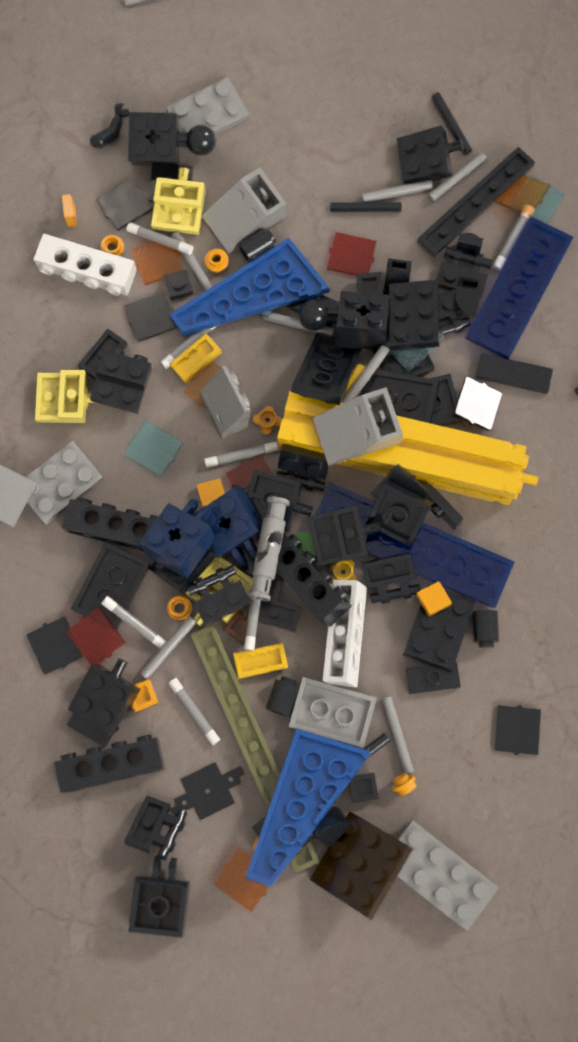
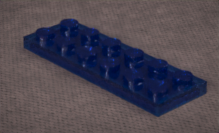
(519, 288)

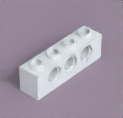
(54, 248)
(345, 638)

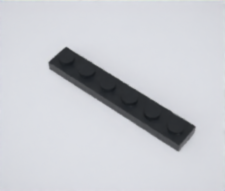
(475, 202)

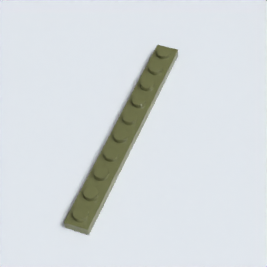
(244, 725)

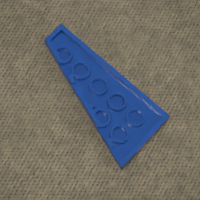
(268, 282)
(307, 789)

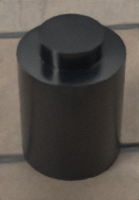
(256, 245)
(485, 628)
(282, 696)

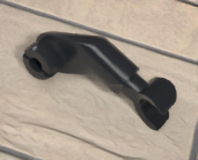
(113, 131)

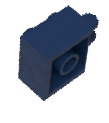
(244, 528)
(179, 538)

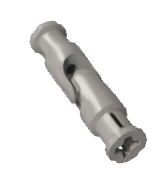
(268, 552)

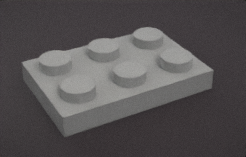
(213, 106)
(60, 479)
(333, 712)

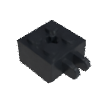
(150, 890)

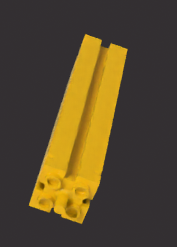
(433, 453)

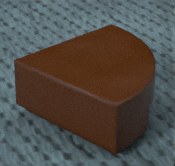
(237, 627)

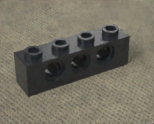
(79, 510)
(333, 604)
(70, 779)

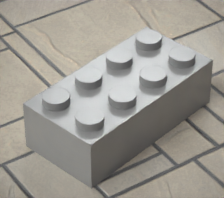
(444, 877)

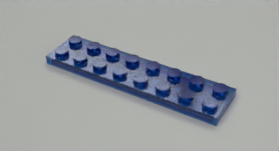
(435, 553)

